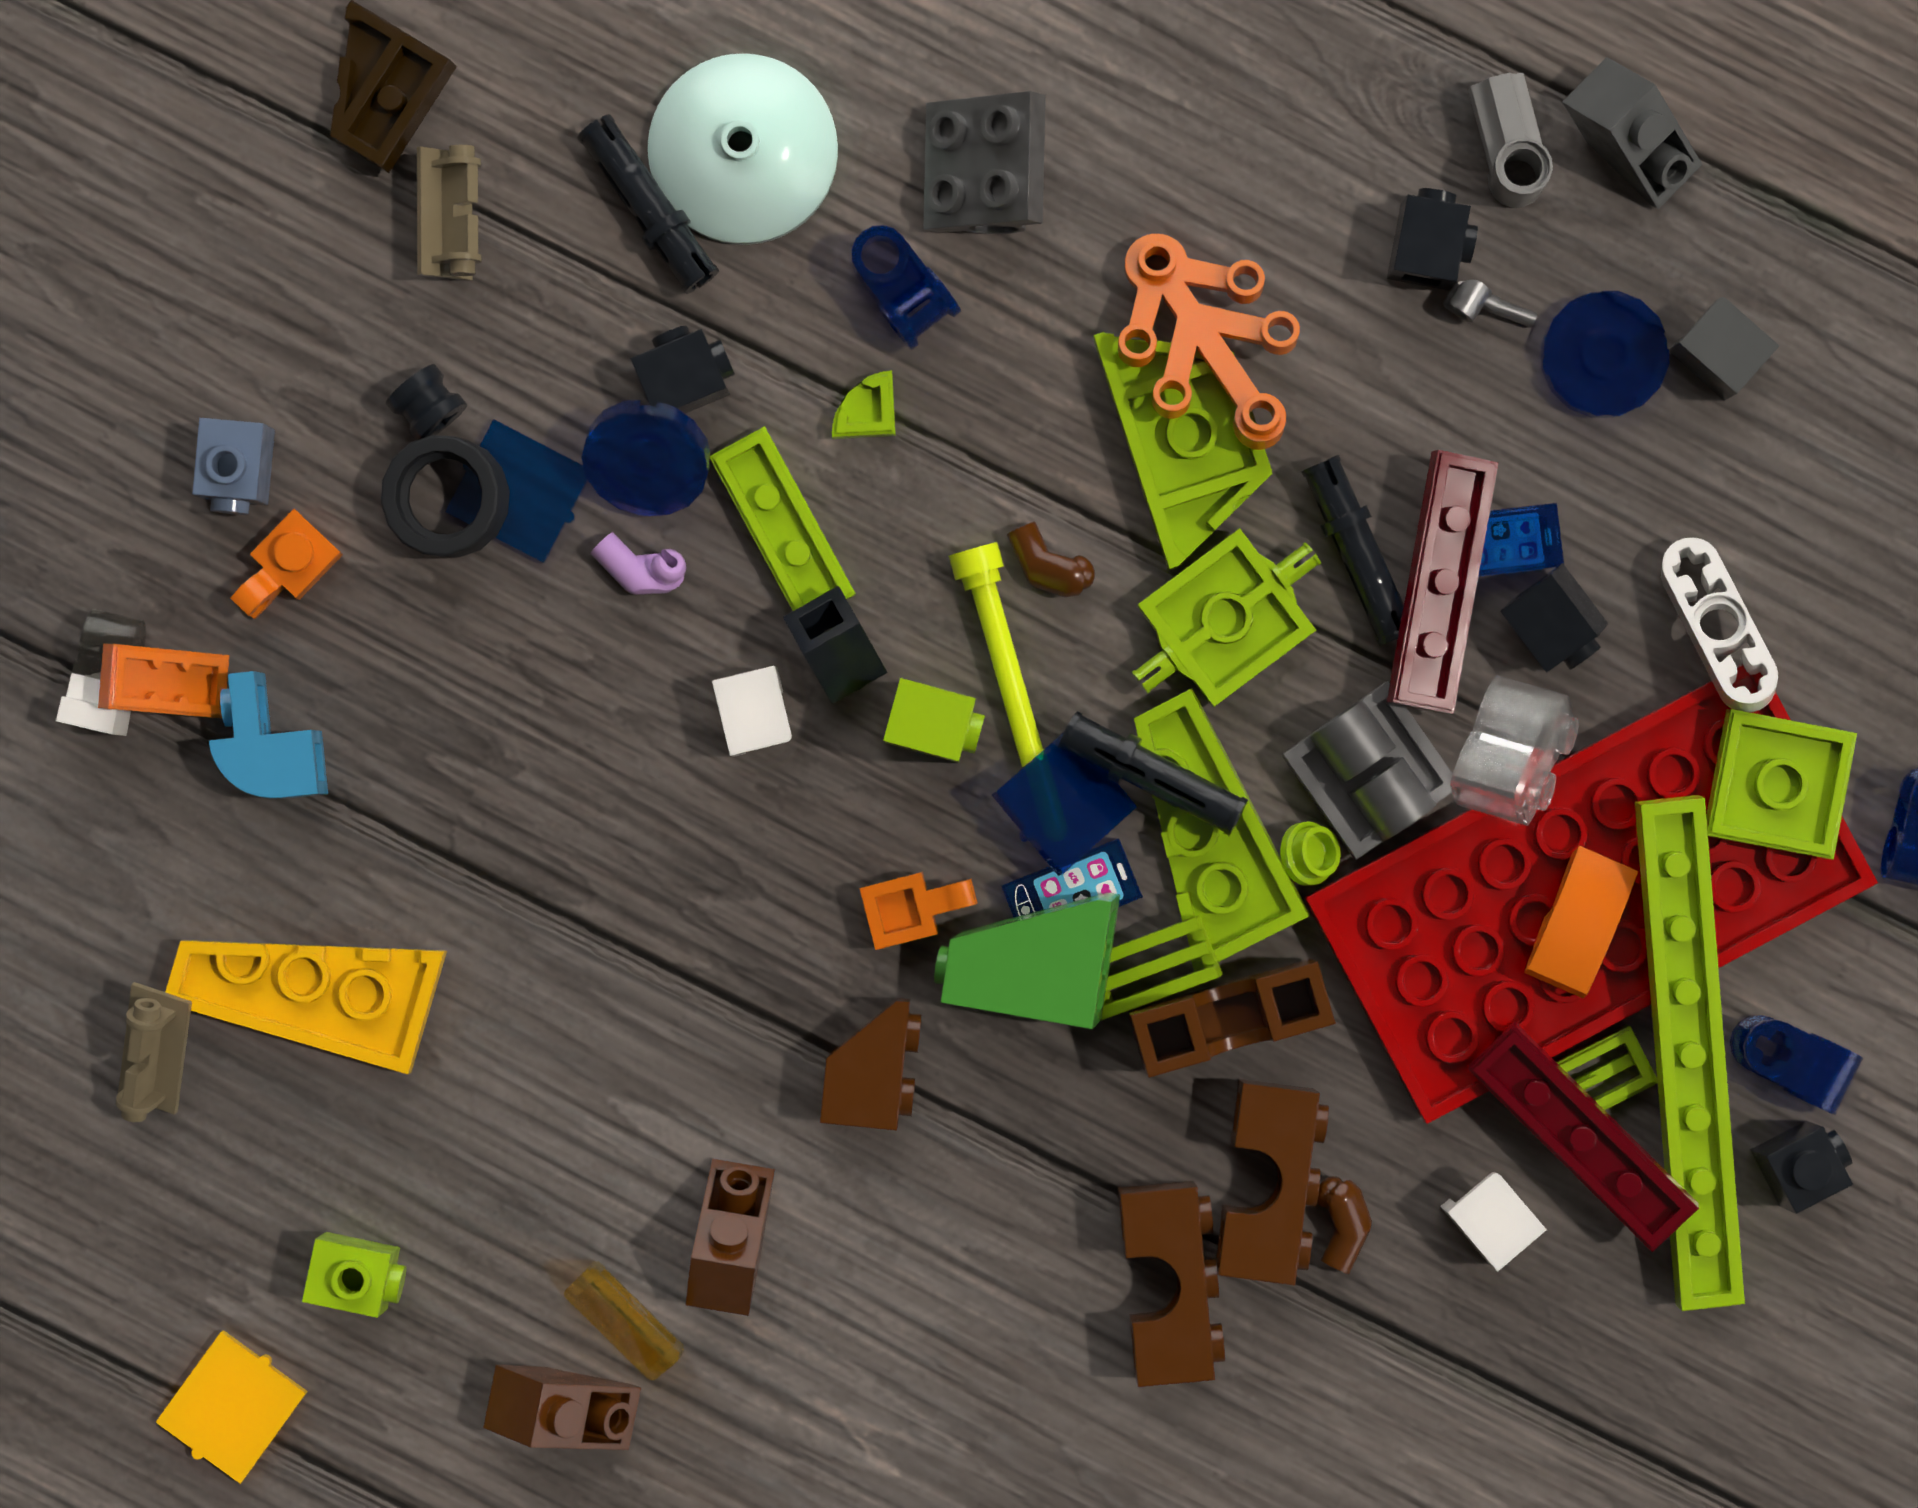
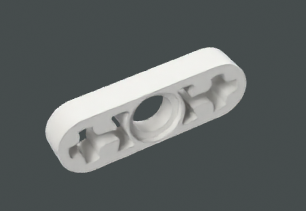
(1713, 576)

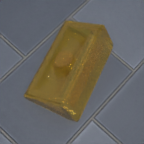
(624, 1321)

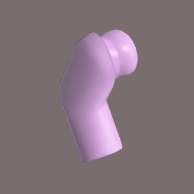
(640, 573)

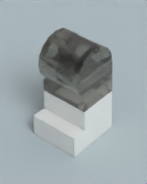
(82, 696)

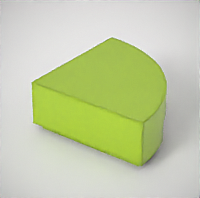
(867, 409)

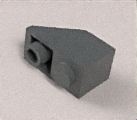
(1633, 130)

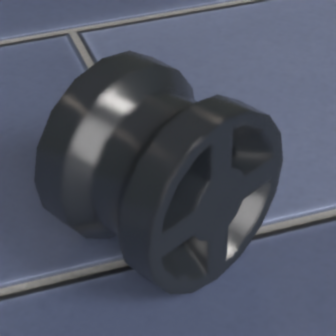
(426, 403)

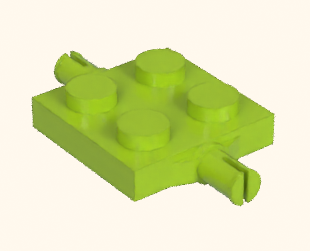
(1226, 617)

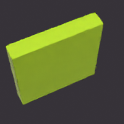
(1780, 784)

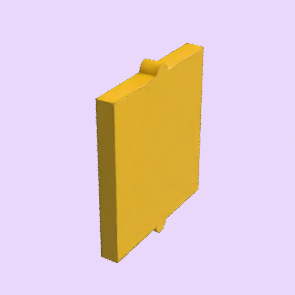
(231, 1406)

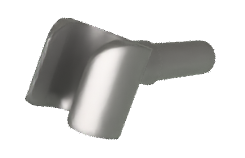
(1471, 295)

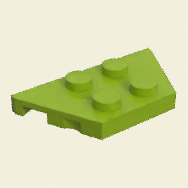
(1186, 465)

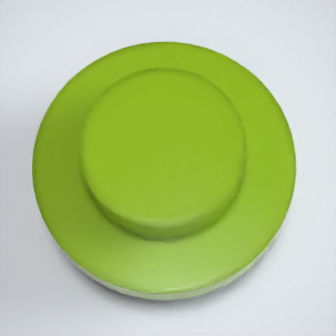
(1309, 853)

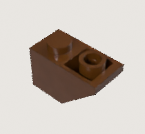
(866, 1072)
(729, 1237)
(561, 1409)

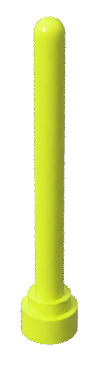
(979, 574)

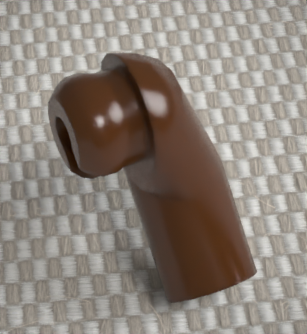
(1049, 570)
(1350, 1219)

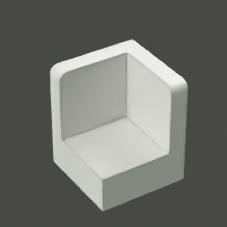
(752, 710)
(1494, 1220)

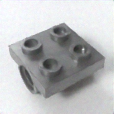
(984, 163)
(1370, 771)

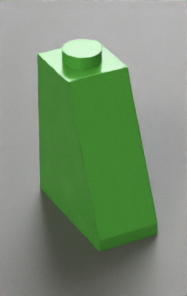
(1035, 964)

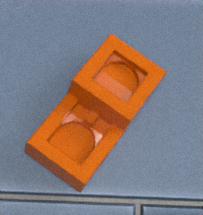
(1581, 922)

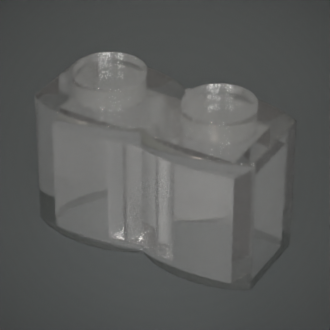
(1513, 749)

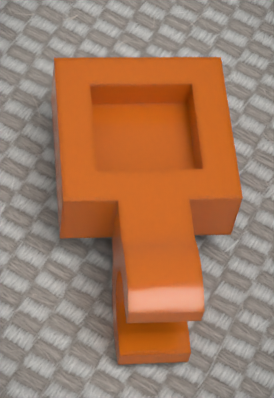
(291, 558)
(905, 908)

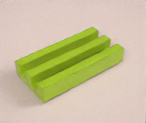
(1201, 949)
(1634, 1056)

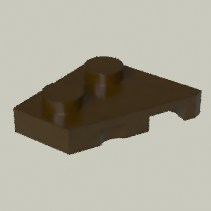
(384, 87)

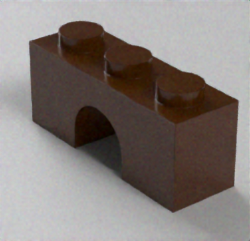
(1231, 1016)
(1268, 1238)
(1178, 1339)

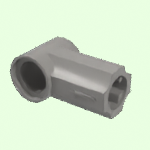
(1510, 134)

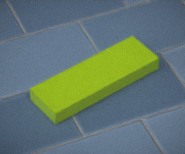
(779, 519)

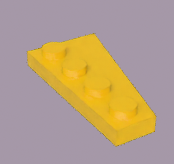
(326, 997)

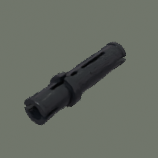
(662, 224)
(1356, 546)
(1130, 761)

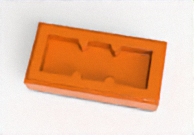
(162, 680)

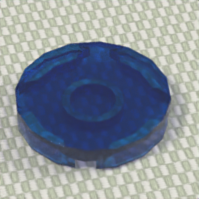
(1604, 354)
(646, 458)

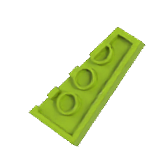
(1225, 879)

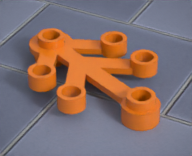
(1202, 329)

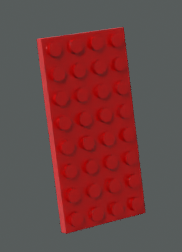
(1451, 917)

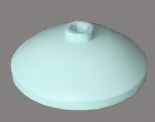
(751, 192)

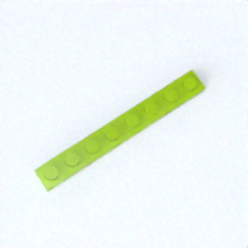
(1690, 1047)

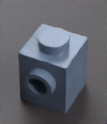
(233, 464)

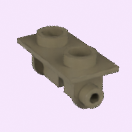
(444, 212)
(152, 1053)

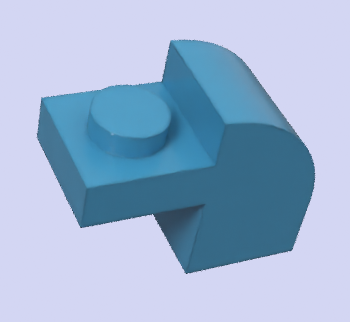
(262, 761)

